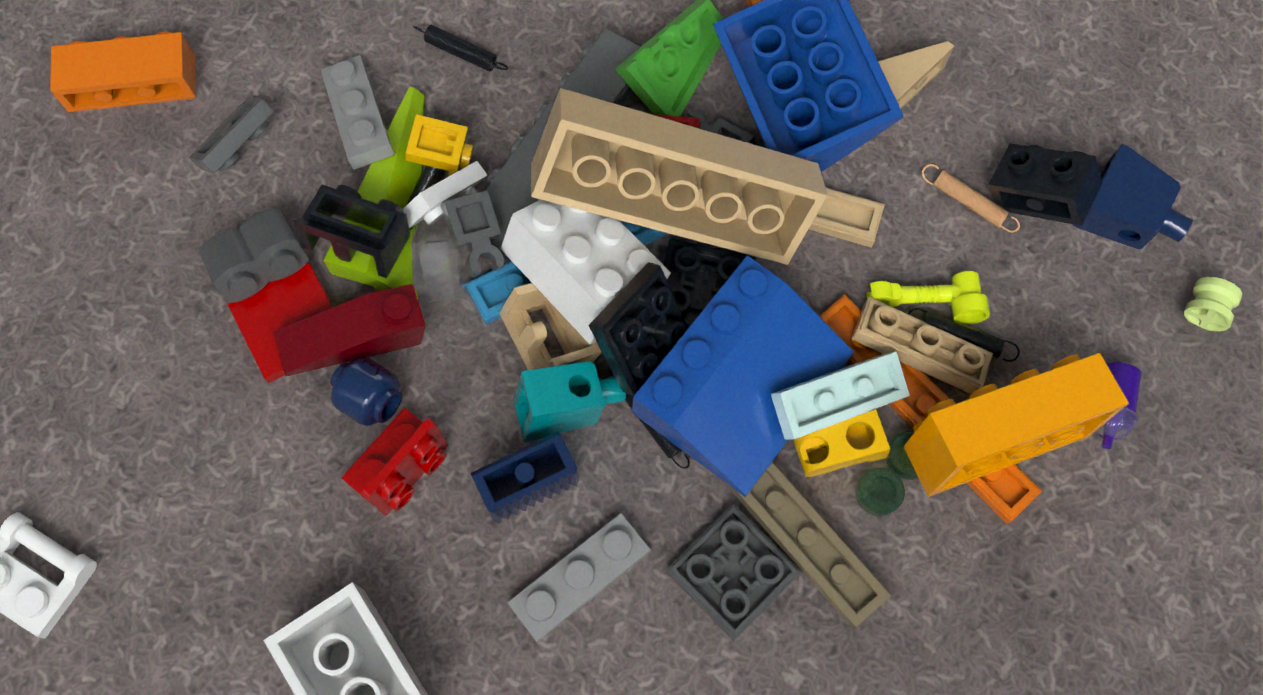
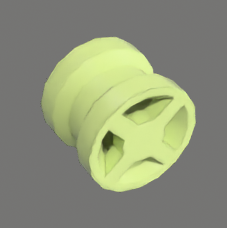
(1213, 303)

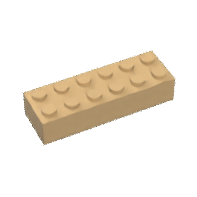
(675, 178)

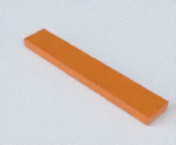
(1005, 490)

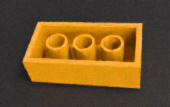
(1013, 422)

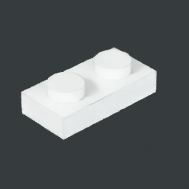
(428, 202)

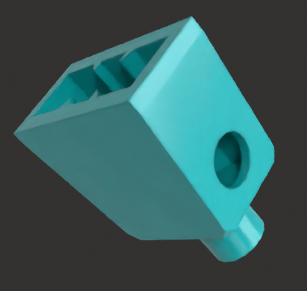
(562, 399)

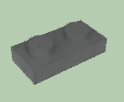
(221, 146)

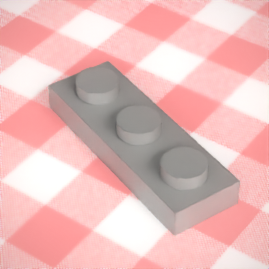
(357, 112)
(579, 577)

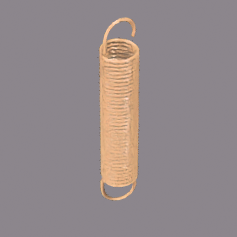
(970, 198)

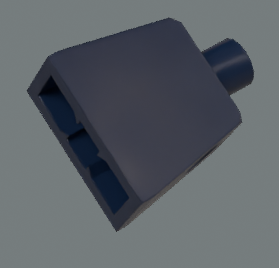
(1135, 202)

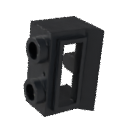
(349, 238)

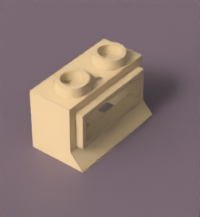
(530, 336)

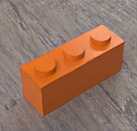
(123, 71)

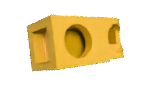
(843, 445)

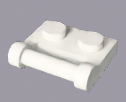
(27, 594)

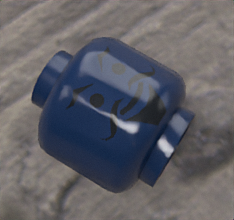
(365, 391)

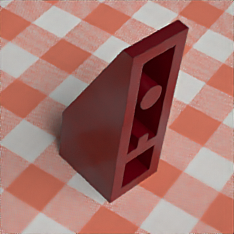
(352, 330)

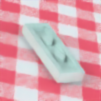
(840, 395)

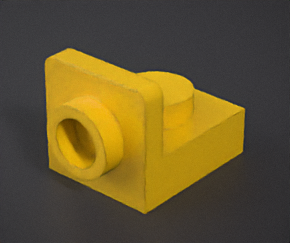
(439, 144)

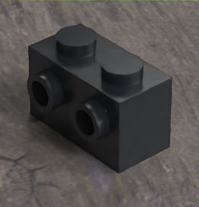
(1046, 183)

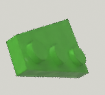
(674, 60)

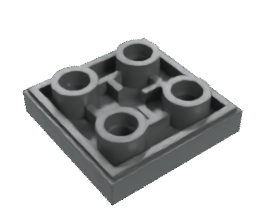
(733, 572)

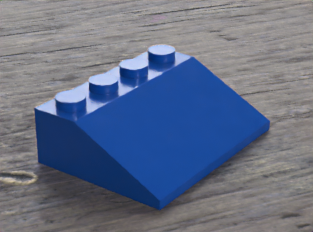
(808, 77)
(720, 375)

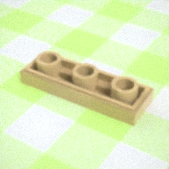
(922, 346)

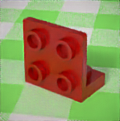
(397, 461)

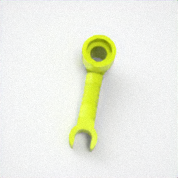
(964, 296)

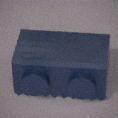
(526, 477)

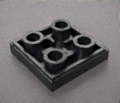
(698, 274)
(639, 328)

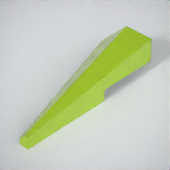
(393, 181)

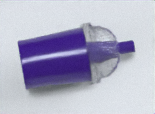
(1121, 424)

